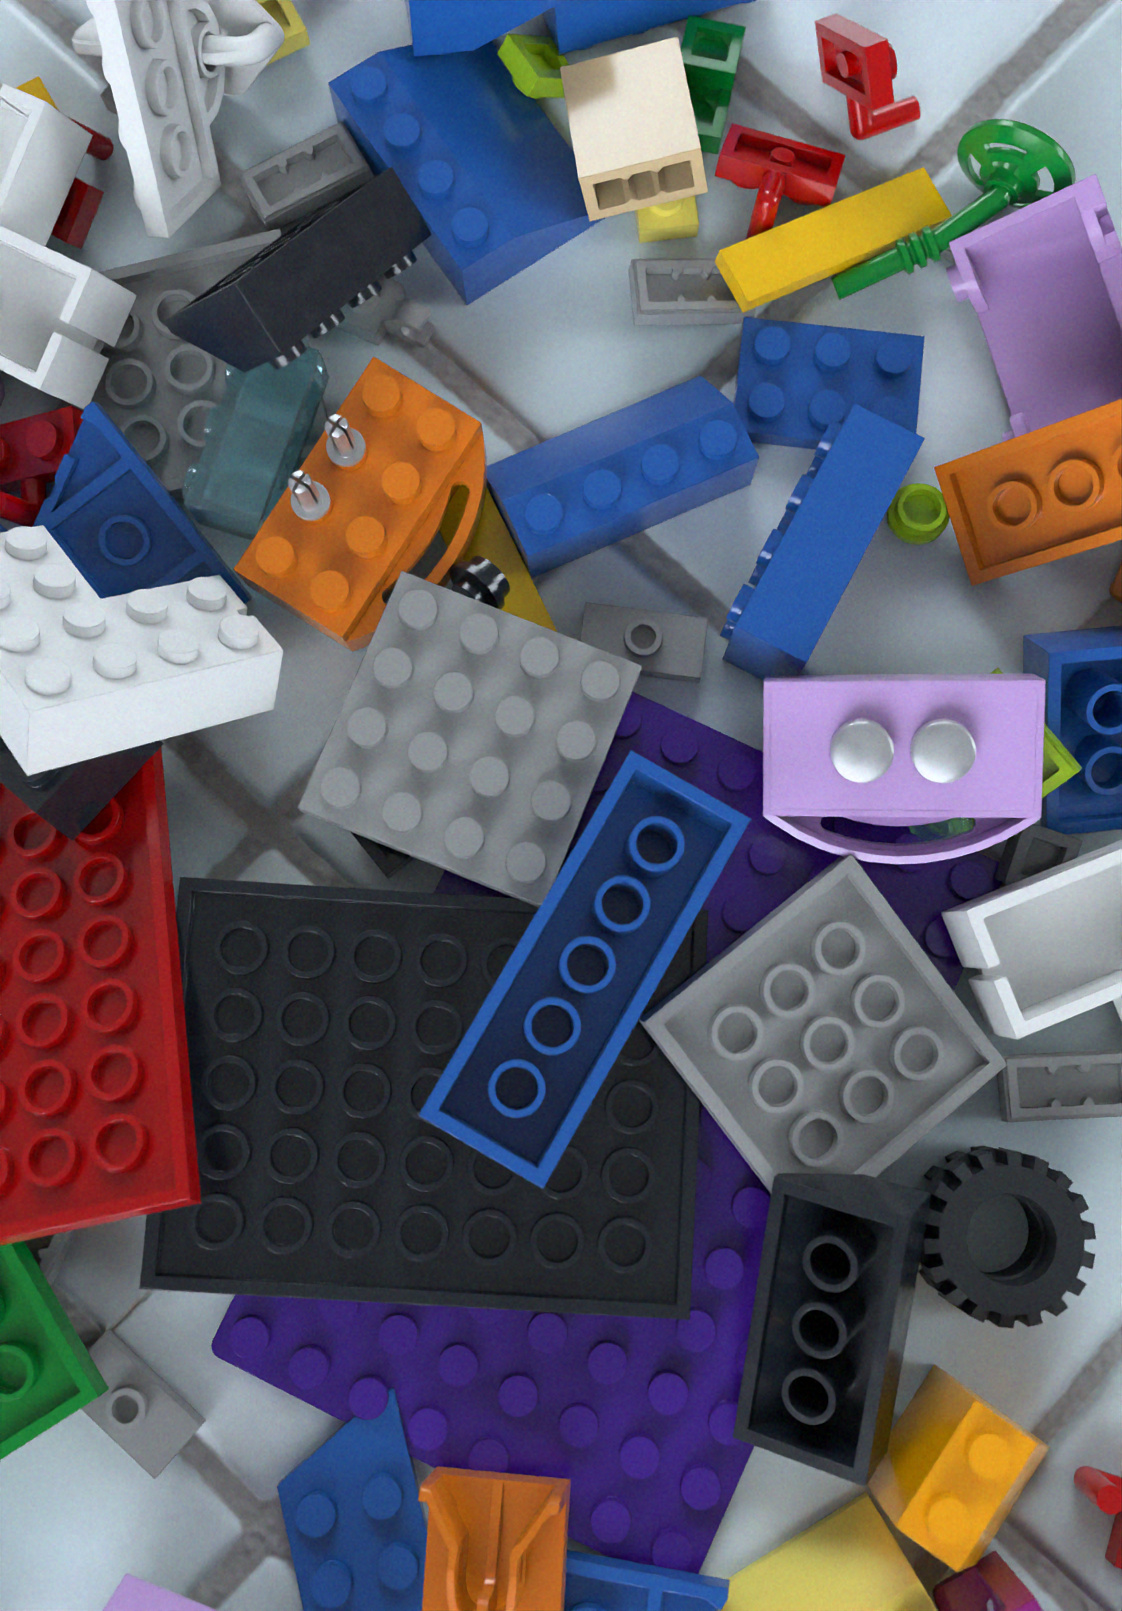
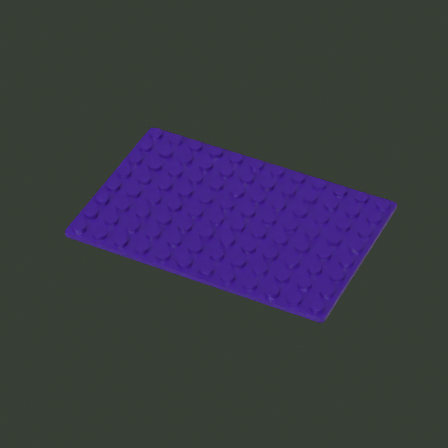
(612, 1402)

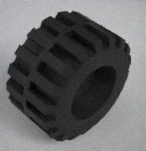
(1052, 1248)

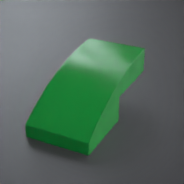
(711, 63)

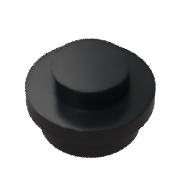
(480, 581)

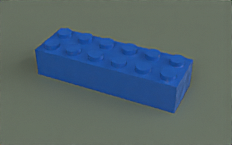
(585, 969)

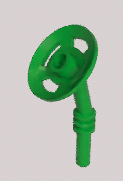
(1006, 180)

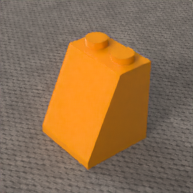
(953, 1470)

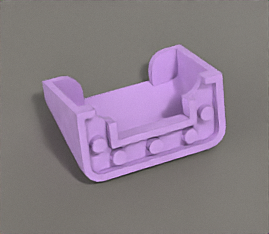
(1048, 304)

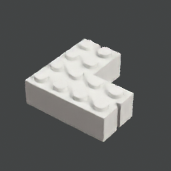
(50, 305)
(121, 668)
(1045, 944)

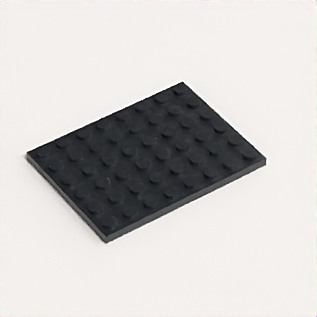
(309, 1064)

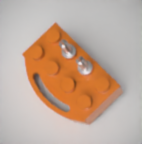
(369, 506)

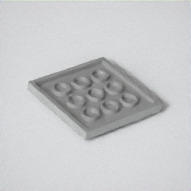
(158, 382)
(471, 739)
(824, 1034)

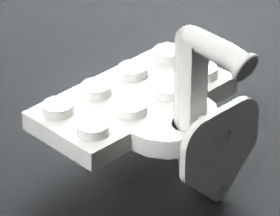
(167, 82)

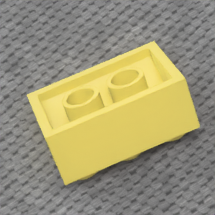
(833, 1566)

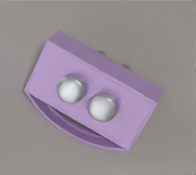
(903, 757)

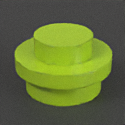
(917, 514)

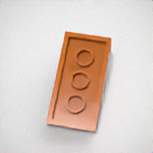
(1037, 495)
(495, 1541)

